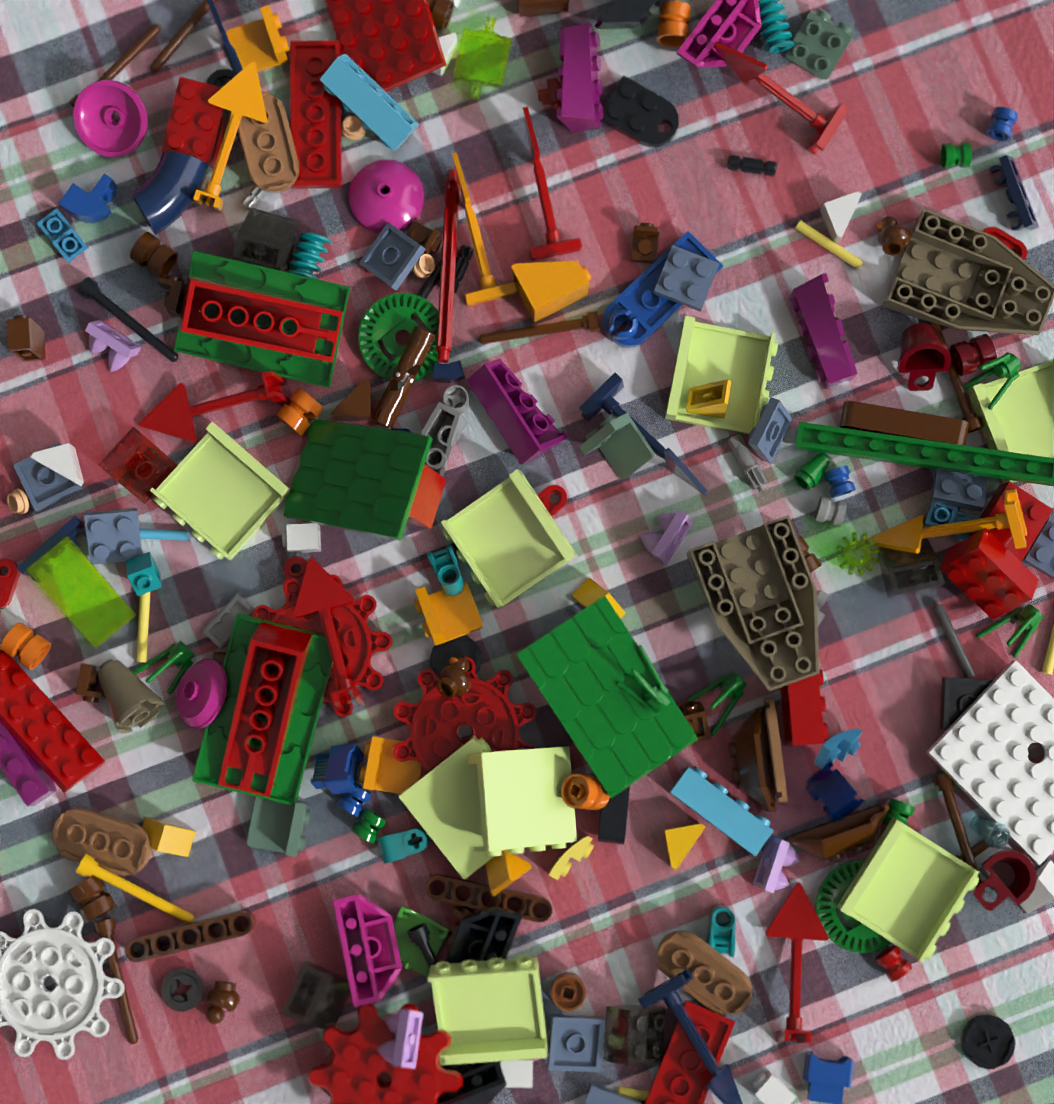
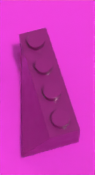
(579, 78)
(822, 332)
(514, 412)
(23, 771)

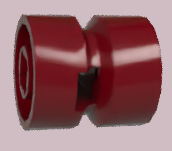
(973, 354)

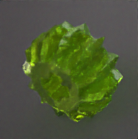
(862, 547)

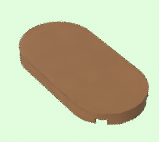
(270, 148)
(775, 749)
(113, 842)
(716, 980)

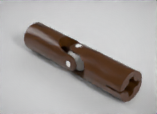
(406, 371)

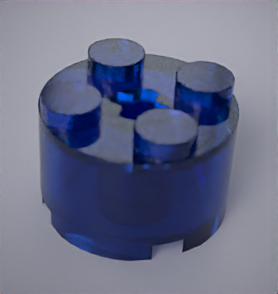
(834, 792)

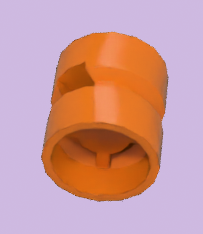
(673, 26)
(299, 411)
(25, 645)
(584, 792)

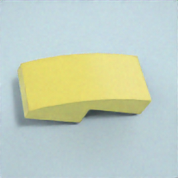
(577, 850)

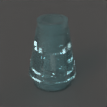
(992, 832)

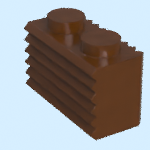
(25, 338)

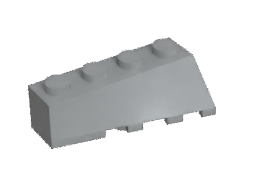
(445, 428)

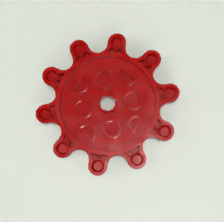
(354, 635)
(437, 718)
(356, 1064)

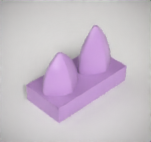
(120, 346)
(665, 545)
(774, 856)
(404, 1049)

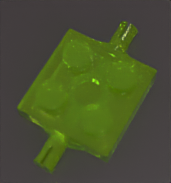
(482, 58)

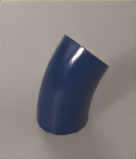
(169, 189)

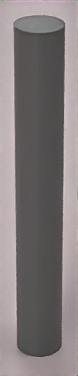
(954, 641)

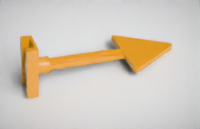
(243, 98)
(489, 289)
(909, 534)

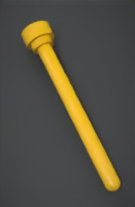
(90, 867)

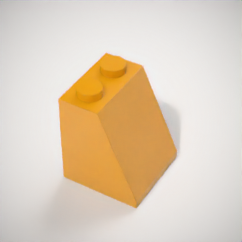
(550, 286)

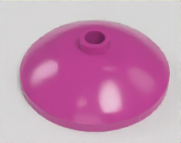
(96, 120)
(397, 207)

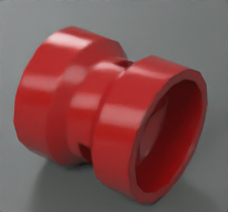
(891, 960)

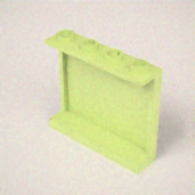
(717, 354)
(1022, 416)
(221, 493)
(508, 540)
(524, 800)
(449, 807)
(908, 890)
(490, 1010)

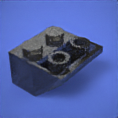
(266, 239)
(908, 571)
(317, 996)
(634, 1034)

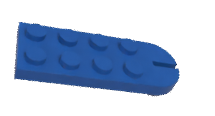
(640, 307)

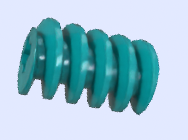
(773, 28)
(308, 254)

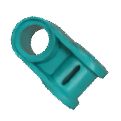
(446, 567)
(398, 845)
(722, 933)

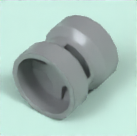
(455, 395)
(830, 511)

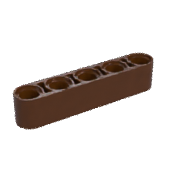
(903, 423)
(475, 901)
(178, 939)

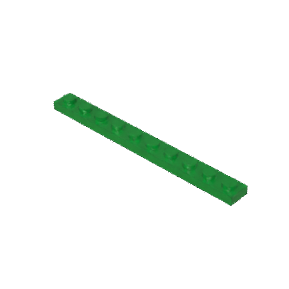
(925, 453)

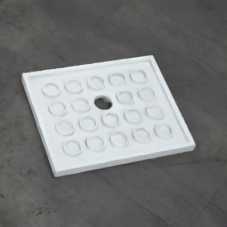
(990, 760)

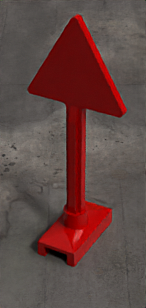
(749, 68)
(554, 245)
(175, 415)
(320, 594)
(797, 922)

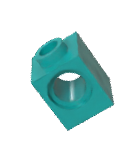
(143, 573)

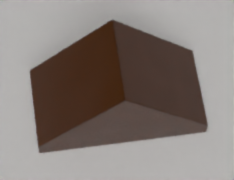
(356, 405)

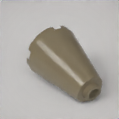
(127, 696)

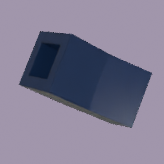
(448, 372)

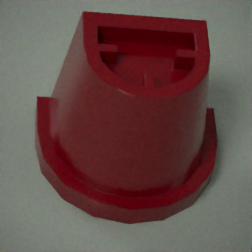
(922, 355)
(1009, 875)

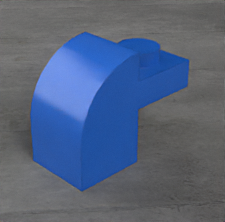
(92, 206)

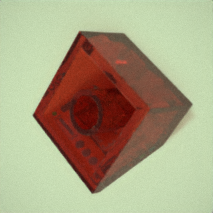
(138, 464)

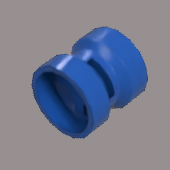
(1001, 125)
(839, 480)
(352, 805)

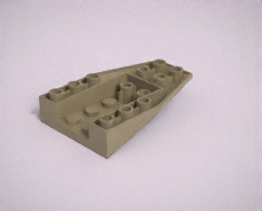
(967, 280)
(763, 600)

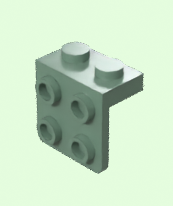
(820, 43)
(620, 444)
(278, 826)

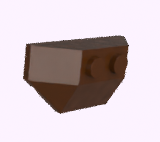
(752, 760)
(836, 837)

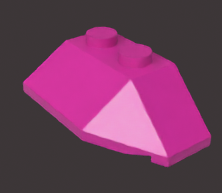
(726, 22)
(367, 947)

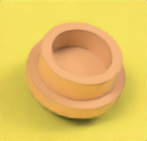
(352, 128)
(424, 266)
(18, 501)

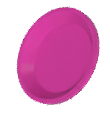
(201, 693)

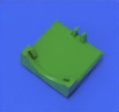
(411, 954)

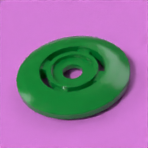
(385, 320)
(858, 937)

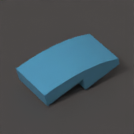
(62, 235)
(945, 514)
(839, 747)

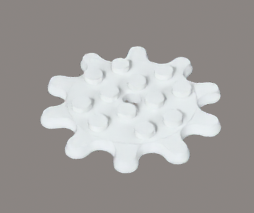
(79, 976)

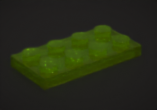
(81, 592)

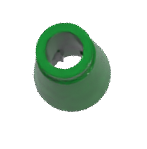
(811, 472)

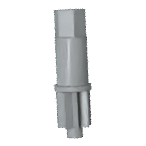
(747, 462)

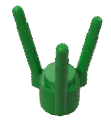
(1004, 367)
(1026, 620)
(177, 654)
(731, 686)
(654, 696)

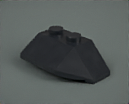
(626, 14)
(484, 935)
(479, 1086)

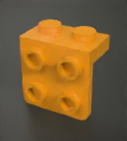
(260, 41)
(448, 615)
(386, 772)

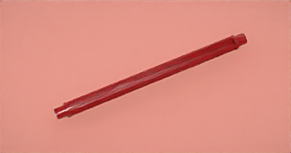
(447, 276)

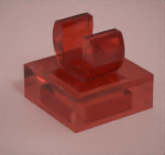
(549, 95)

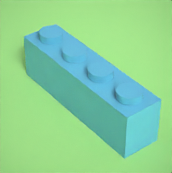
(369, 102)
(721, 811)

